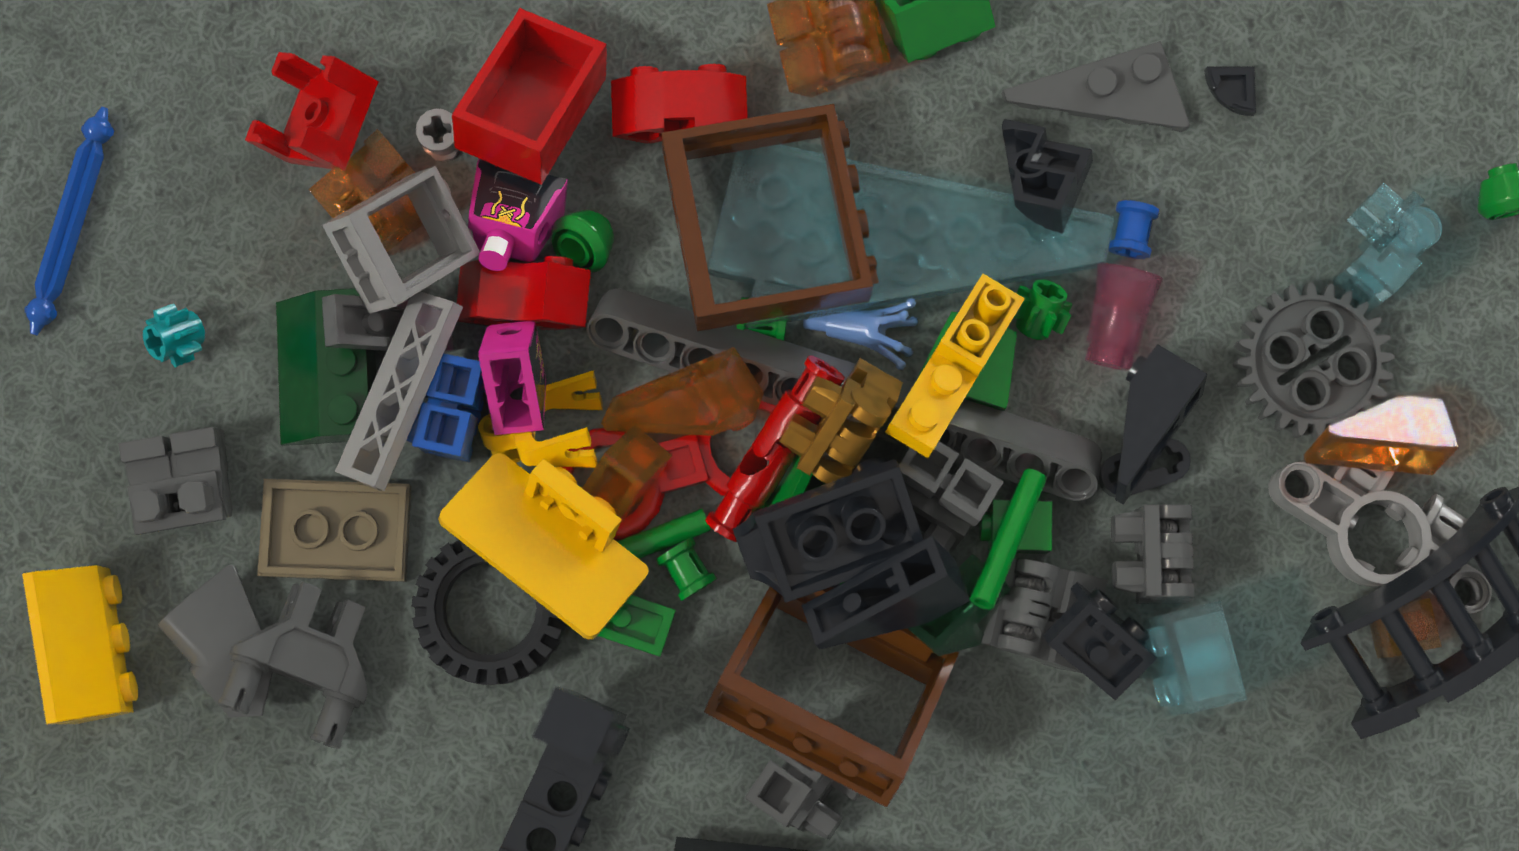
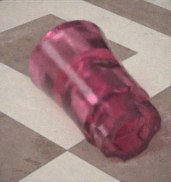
(1119, 314)

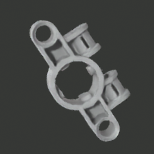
(1331, 509)

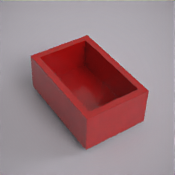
(529, 96)

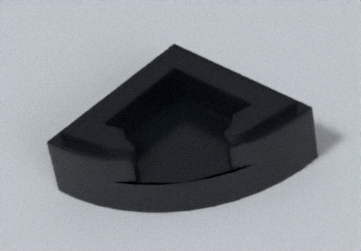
(1233, 87)

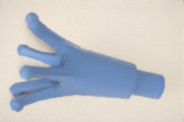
(868, 328)

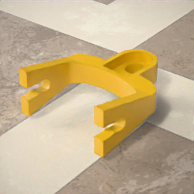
(554, 450)

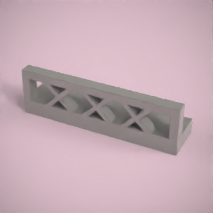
(399, 390)

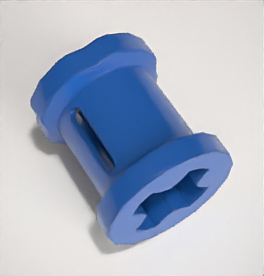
(1133, 229)

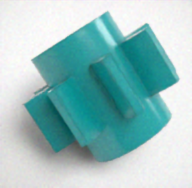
(173, 335)

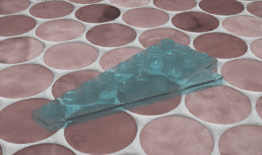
(923, 230)

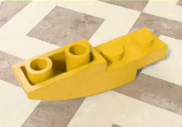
(954, 366)

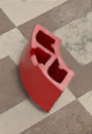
(675, 100)
(543, 292)

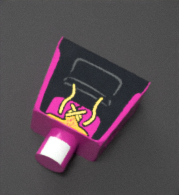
(512, 214)
(511, 360)

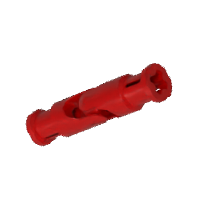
(754, 479)

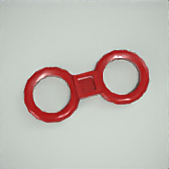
(688, 467)

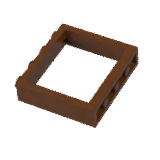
(751, 134)
(815, 740)

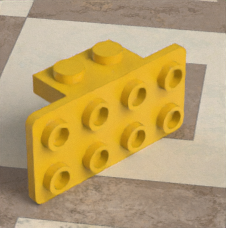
(547, 540)

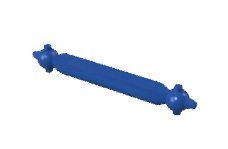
(69, 221)

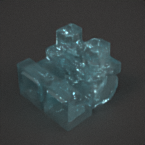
(1395, 237)

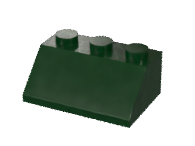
(318, 384)

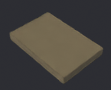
(334, 530)

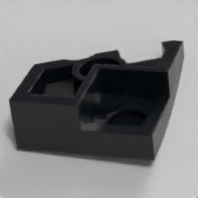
(1044, 174)

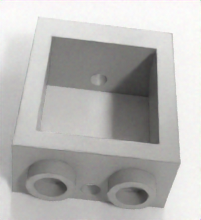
(367, 258)

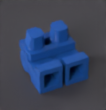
(452, 410)

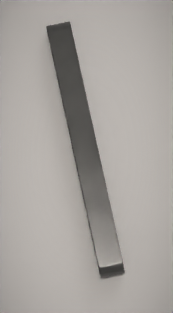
(669, 340)

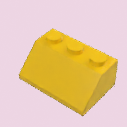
(79, 644)

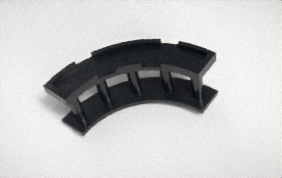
(1480, 653)

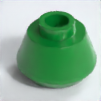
(1500, 193)
(584, 238)

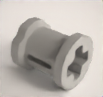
(427, 129)

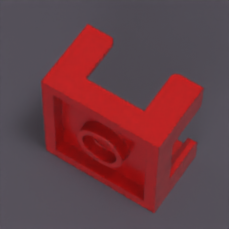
(324, 115)

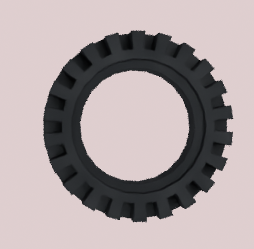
(445, 648)

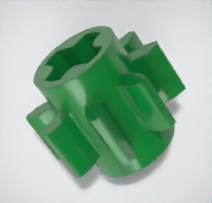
(1042, 310)

